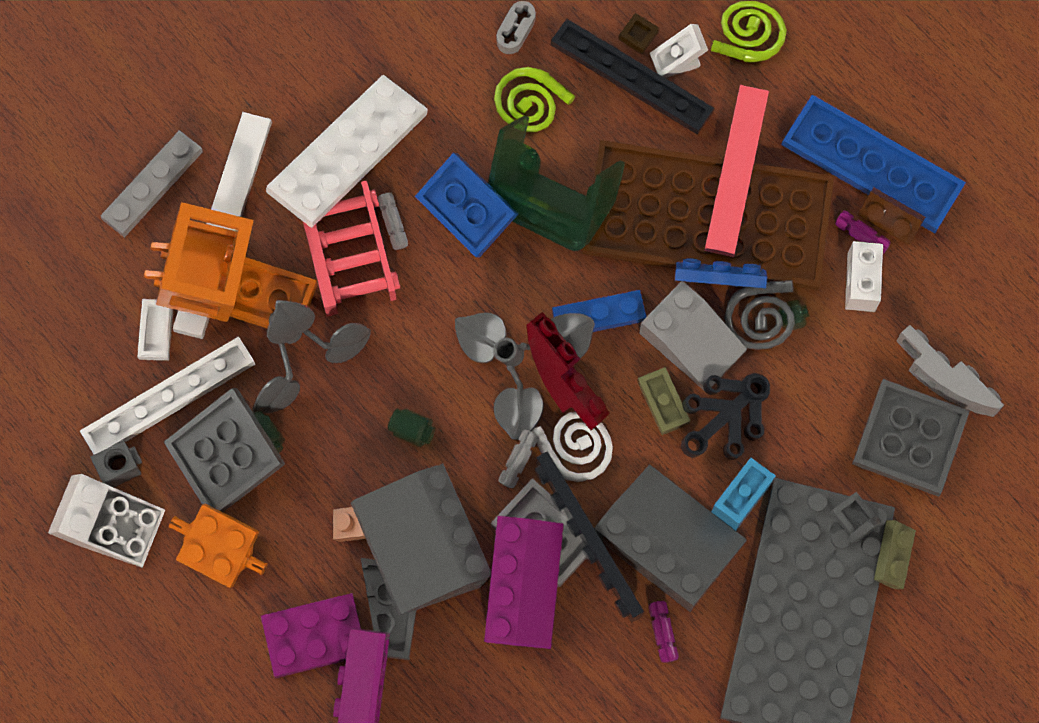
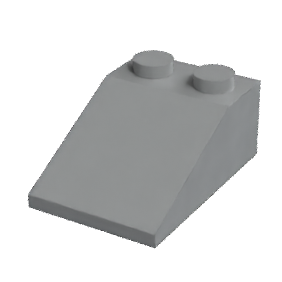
(692, 335)

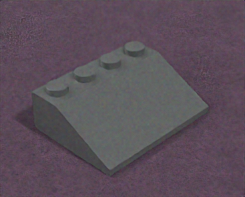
(669, 537)
(421, 540)

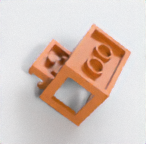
(202, 262)

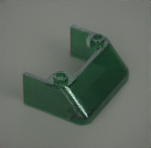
(544, 203)

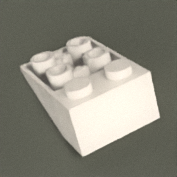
(106, 520)

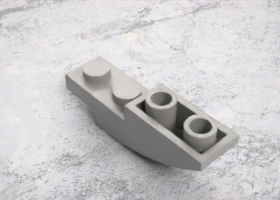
(956, 384)

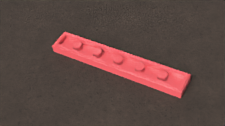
(736, 171)

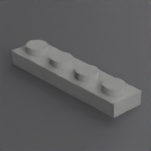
(151, 183)

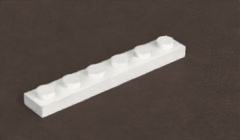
(168, 396)

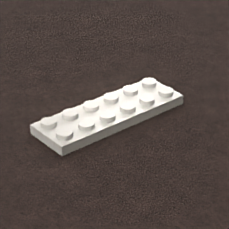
(346, 151)

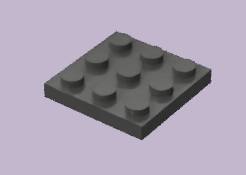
(910, 437)
(224, 452)

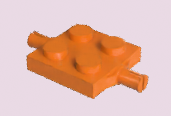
(218, 545)

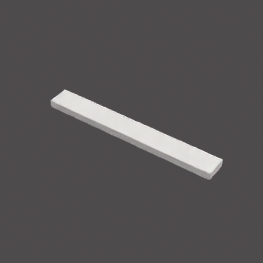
(232, 194)

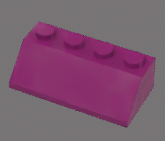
(524, 582)
(362, 676)

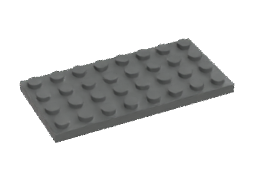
(804, 613)

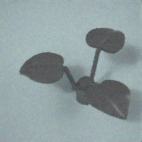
(287, 326)
(484, 337)

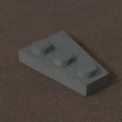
(384, 614)

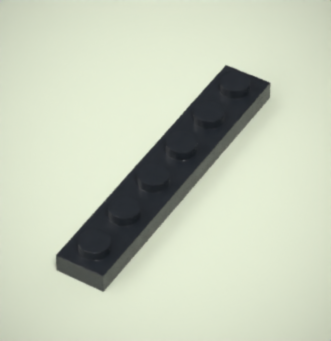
(632, 76)
(594, 548)

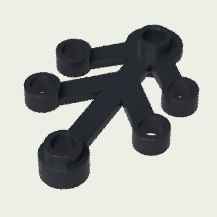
(729, 412)

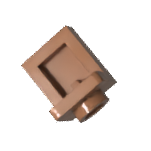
(346, 525)

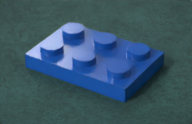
(466, 205)

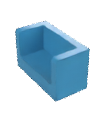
(743, 494)

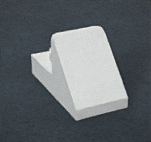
(680, 52)

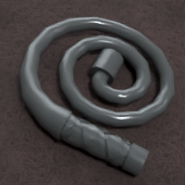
(761, 320)

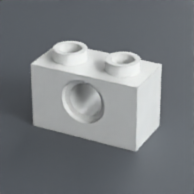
(864, 276)

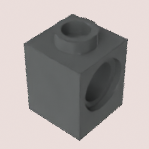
(105, 458)

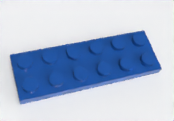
(872, 160)

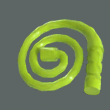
(752, 26)
(545, 79)

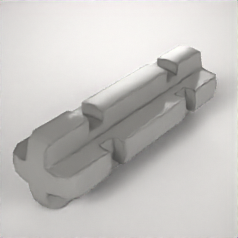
(392, 221)
(518, 458)

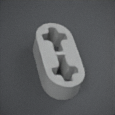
(521, 30)

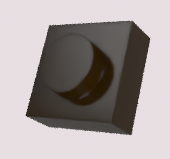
(638, 33)

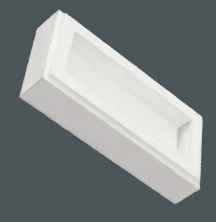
(154, 331)

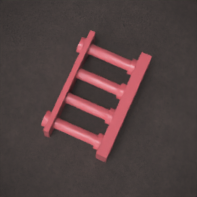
(325, 267)

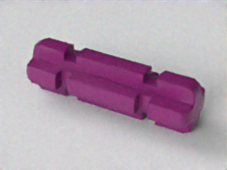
(860, 230)
(663, 631)

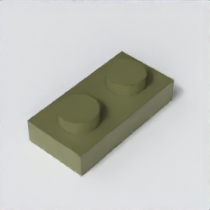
(663, 401)
(894, 554)

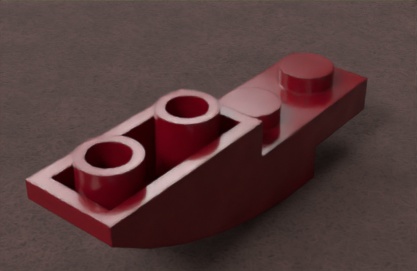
(555, 364)

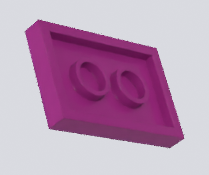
(309, 634)

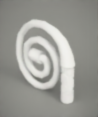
(581, 443)

